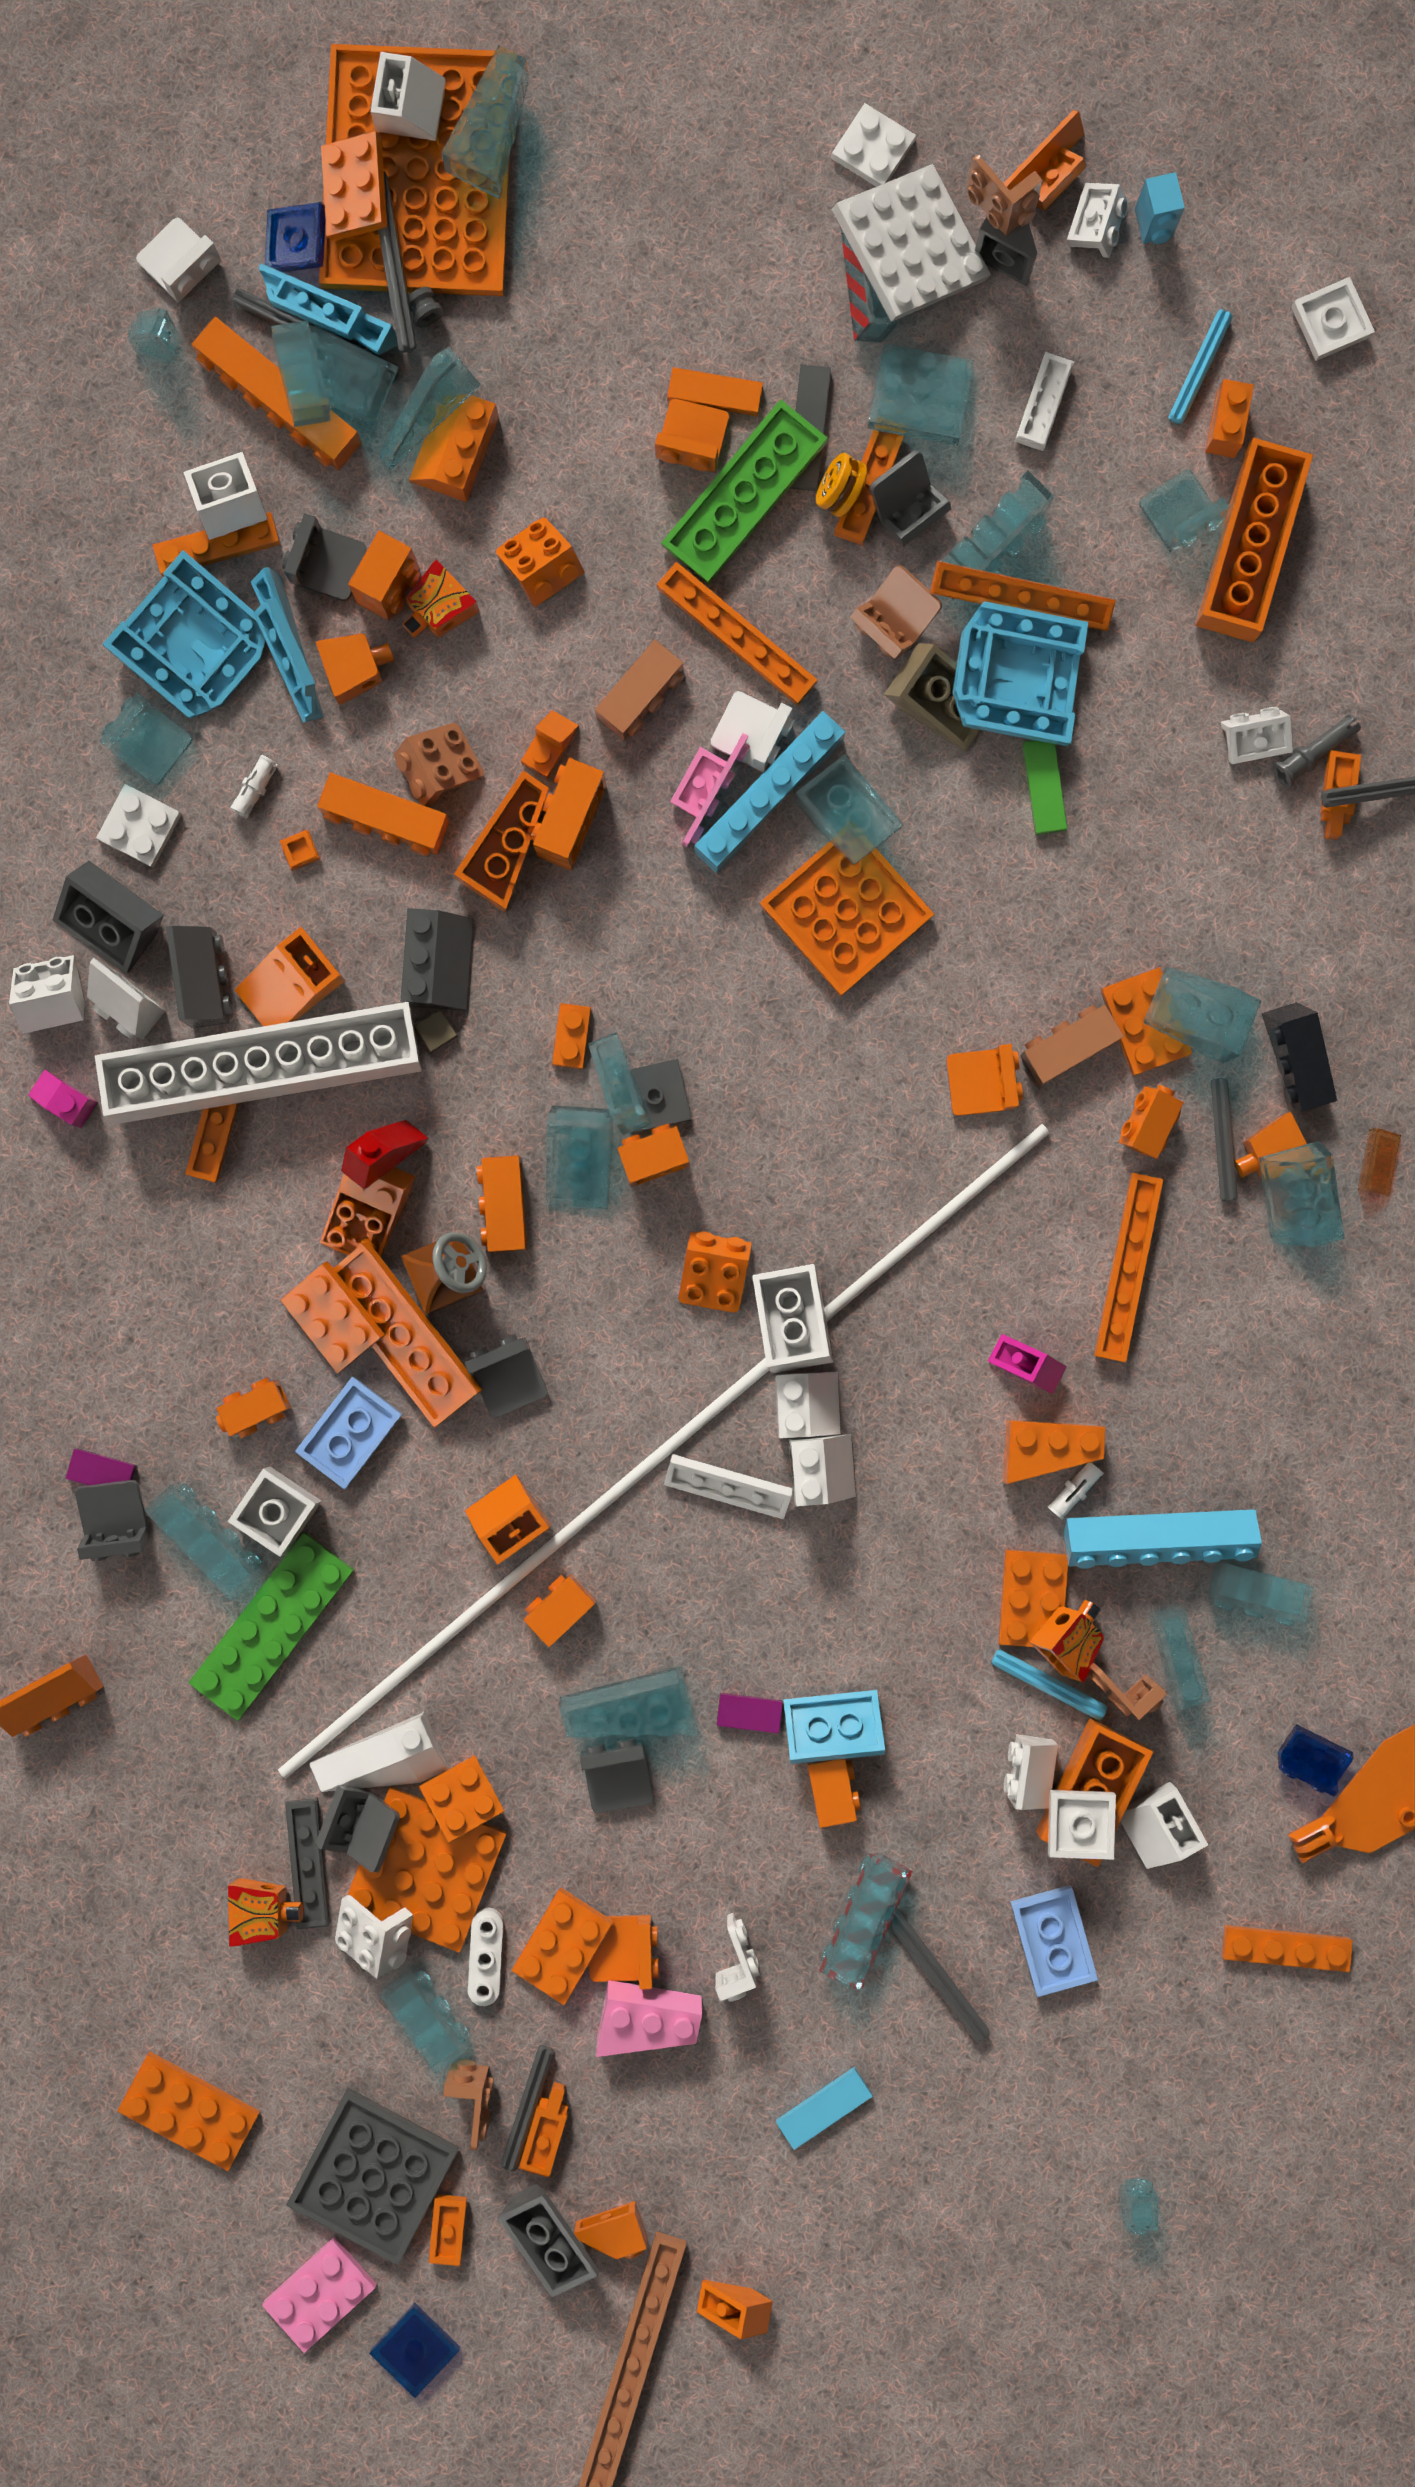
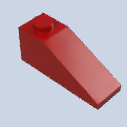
(380, 1151)

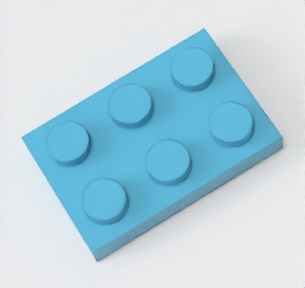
(834, 1727)

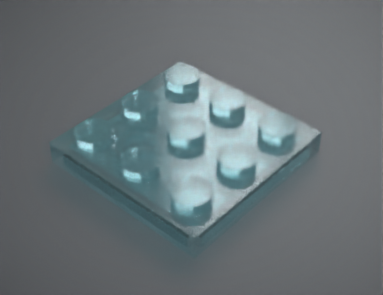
(920, 394)

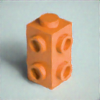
(1151, 1121)
(244, 1412)

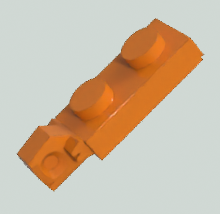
(1340, 771)
(545, 2133)

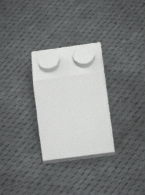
(121, 1000)

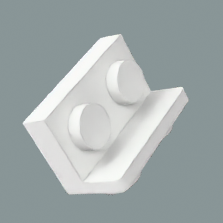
(1098, 217)
(1258, 735)

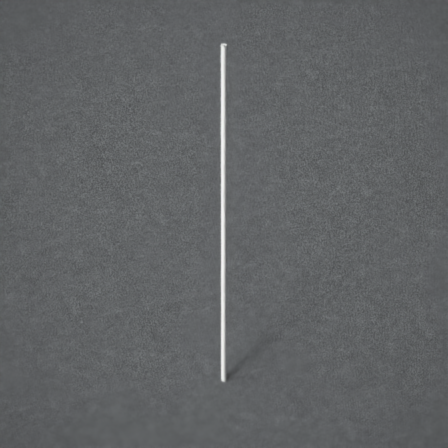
(651, 1461)

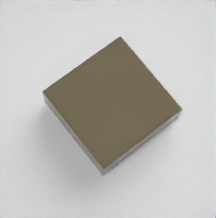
(436, 1030)

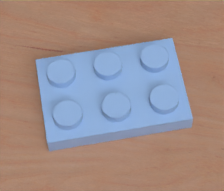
(349, 1432)
(1054, 1940)

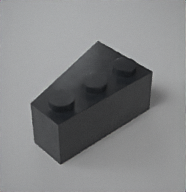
(1301, 1056)

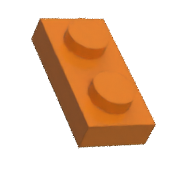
(571, 1036)
(447, 2230)

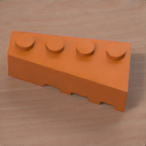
(501, 848)

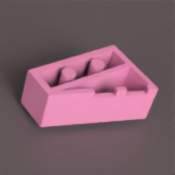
(646, 2019)

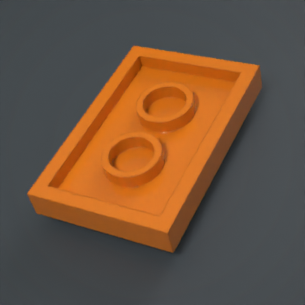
(354, 186)
(1142, 1045)
(332, 1317)
(1031, 1593)
(562, 1946)

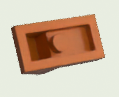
(549, 744)

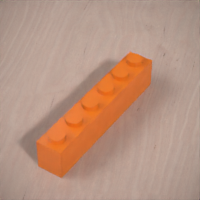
(262, 387)

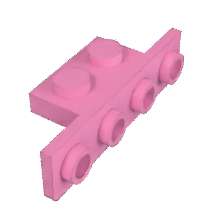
(702, 783)

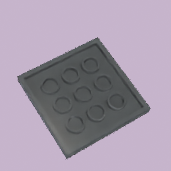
(372, 2176)

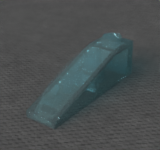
(437, 394)

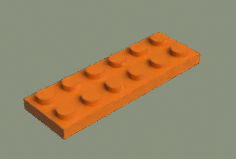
(411, 1343)

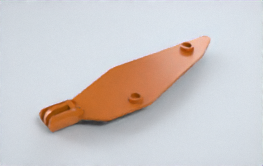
(1371, 1808)

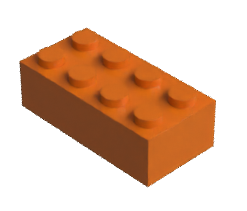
(1102, 1763)

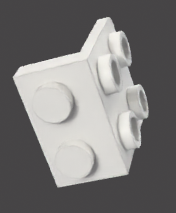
(178, 258)
(758, 721)
(372, 1942)
(738, 1979)

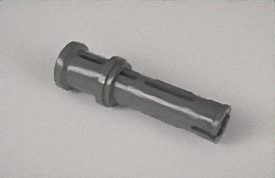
(1305, 758)

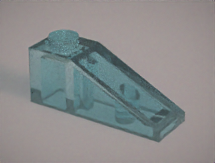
(619, 1084)

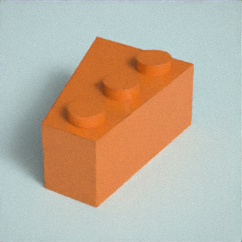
(1048, 1447)

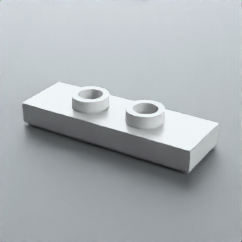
(1044, 401)

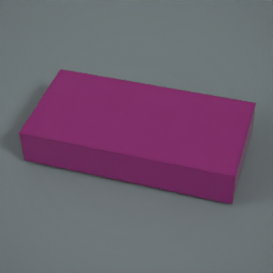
(97, 1469)
(749, 1712)

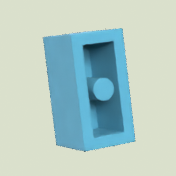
(1159, 208)

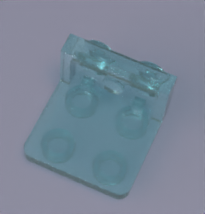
(1182, 510)
(145, 739)

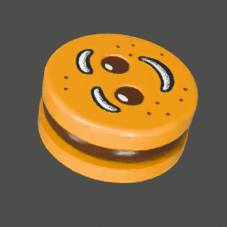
(841, 484)

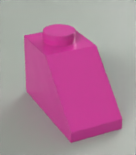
(62, 1099)
(1027, 1363)

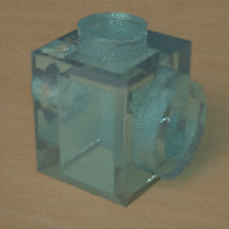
(1139, 2206)

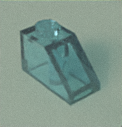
(154, 335)

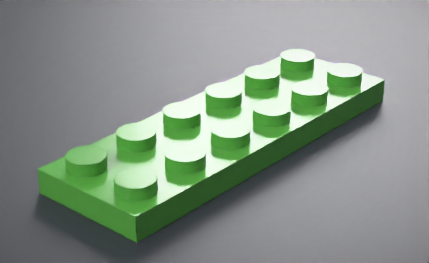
(744, 492)
(271, 1626)

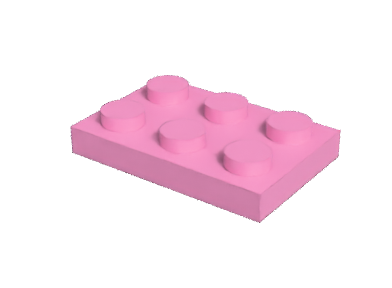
(319, 2294)

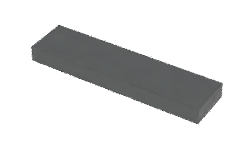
(812, 406)
(307, 1862)

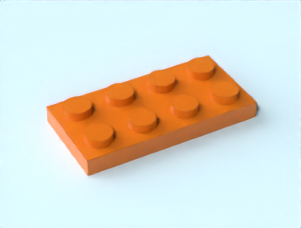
(188, 2111)

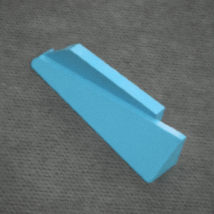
(327, 311)
(283, 640)

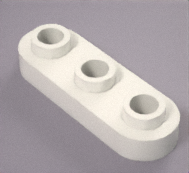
(485, 1943)

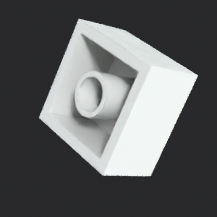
(225, 495)
(274, 1511)

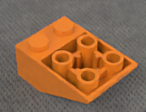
(289, 980)
(367, 1213)

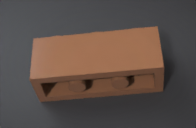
(640, 690)
(1071, 1044)

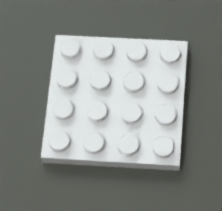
(911, 242)

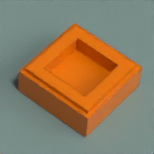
(300, 850)

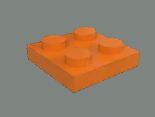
(461, 1799)

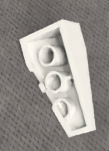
(390, 1757)

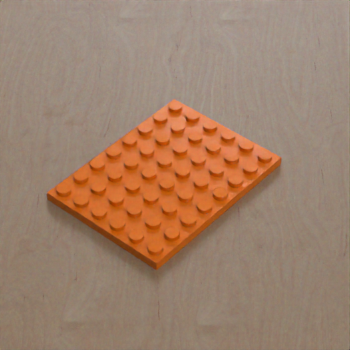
(445, 227)

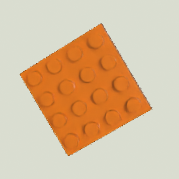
(846, 913)
(428, 1875)

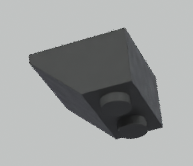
(1008, 254)

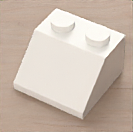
(807, 1404)

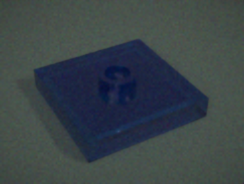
(295, 237)
(414, 2350)

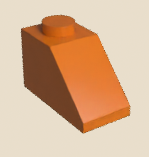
(614, 2232)
(735, 2308)

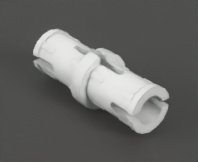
(254, 786)
(1060, 1505)

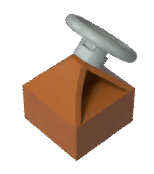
(446, 1271)

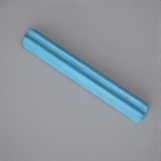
(1200, 366)
(1049, 1684)

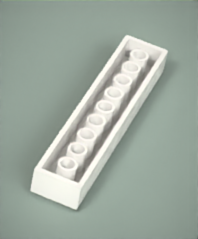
(257, 1063)

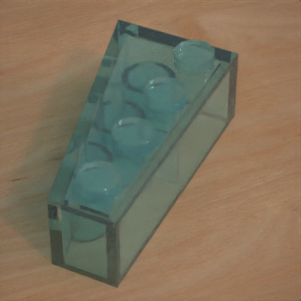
(487, 127)
(1004, 531)
(632, 1707)

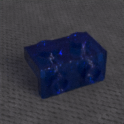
(1314, 1760)

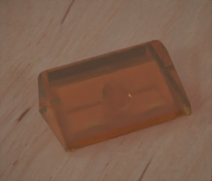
(1379, 1161)

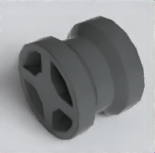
(424, 307)

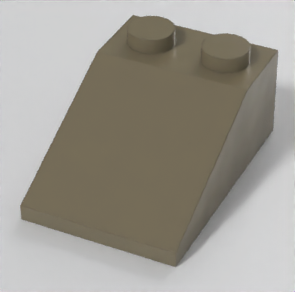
(926, 694)

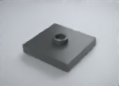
(663, 1094)

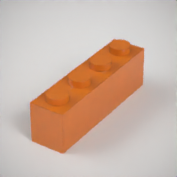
(383, 814)

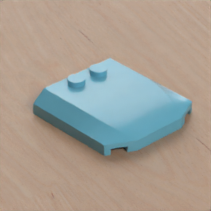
(190, 639)
(1019, 673)

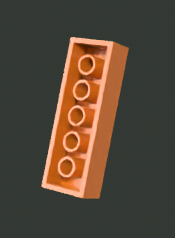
(1253, 540)

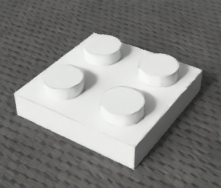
(873, 146)
(1332, 318)
(139, 826)
(1081, 1824)

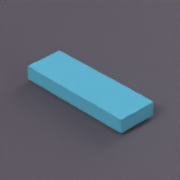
(824, 2108)

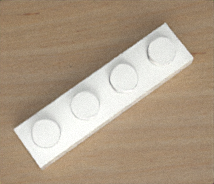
(728, 1486)

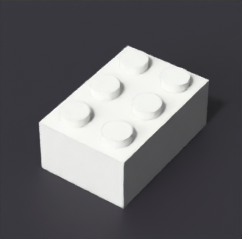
(792, 1318)

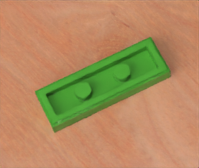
(1044, 787)

